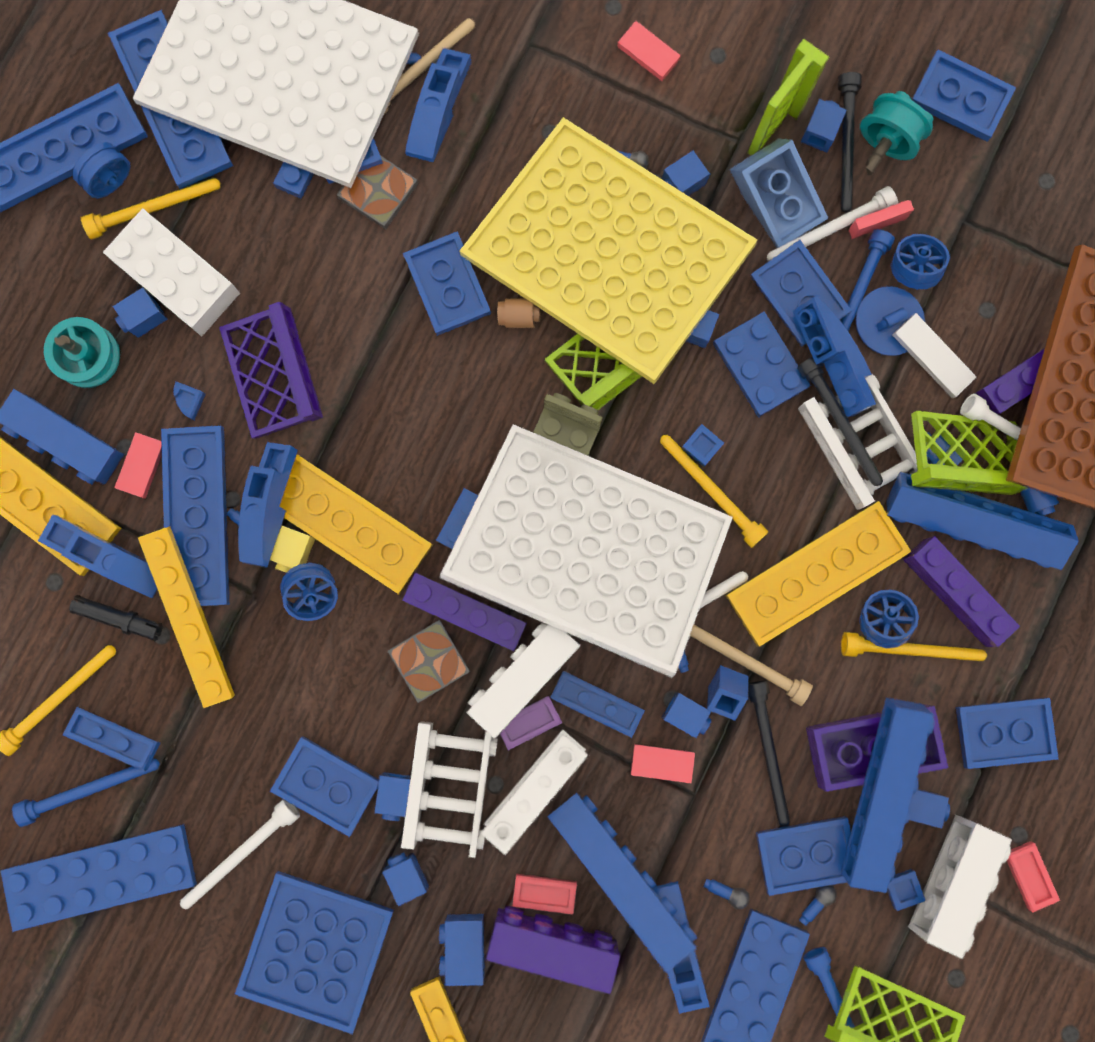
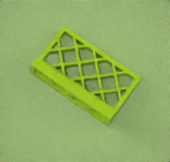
(793, 93)
(600, 392)
(970, 475)
(843, 1033)

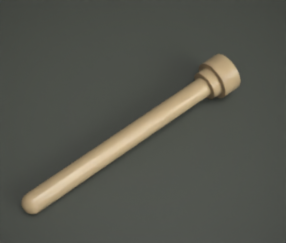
(432, 56)
(796, 689)

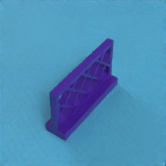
(294, 363)

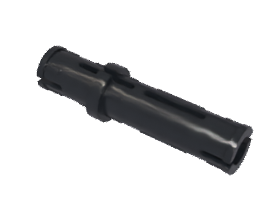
(128, 622)

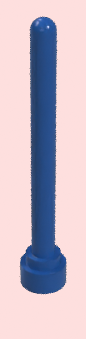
(879, 242)
(27, 811)
(819, 962)

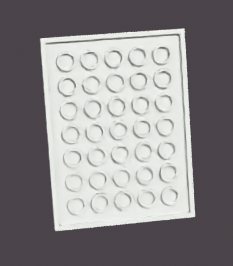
(281, 77)
(589, 550)

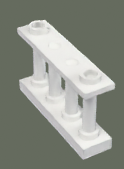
(846, 464)
(533, 791)
(421, 800)

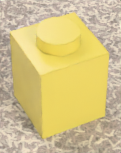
(291, 549)

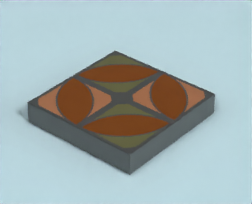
(379, 192)
(428, 661)

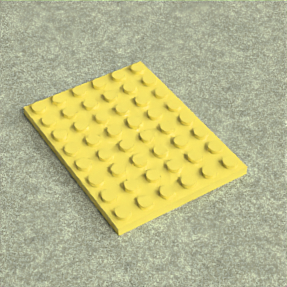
(608, 249)

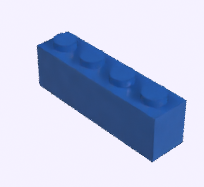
(59, 437)

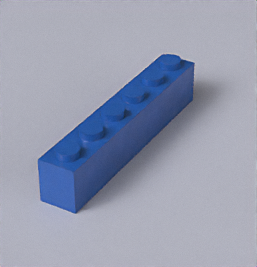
(983, 522)
(887, 794)
(622, 881)

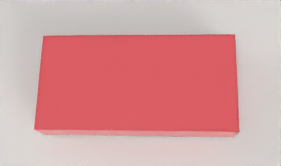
(648, 51)
(881, 219)
(140, 465)
(662, 763)
(1032, 877)
(544, 894)

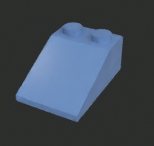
(779, 191)

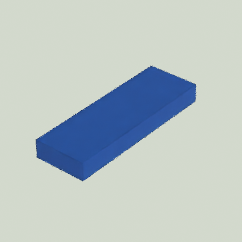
(597, 704)
(111, 739)

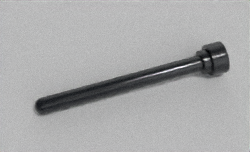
(849, 85)
(814, 374)
(758, 694)

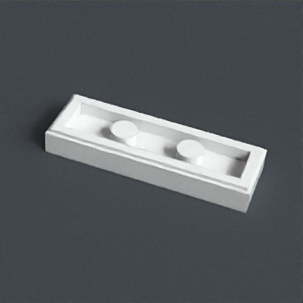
(934, 355)

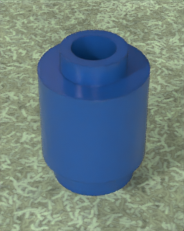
(1039, 502)

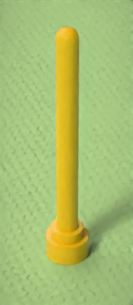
(96, 224)
(751, 530)
(853, 644)
(11, 738)

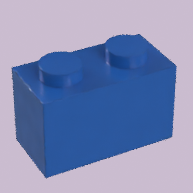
(463, 949)

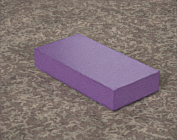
(530, 723)

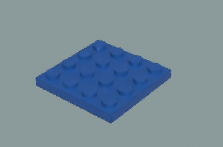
(314, 952)

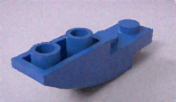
(435, 104)
(835, 348)
(260, 509)
(99, 555)
(686, 975)

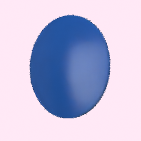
(882, 314)

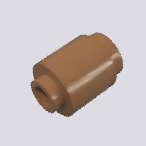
(518, 313)

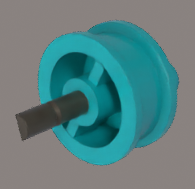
(895, 128)
(81, 352)

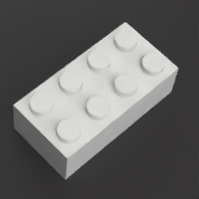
(172, 272)
(523, 679)
(960, 886)

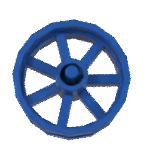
(101, 170)
(921, 248)
(309, 592)
(888, 618)

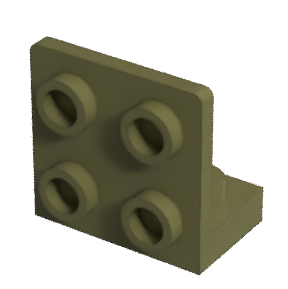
(568, 423)

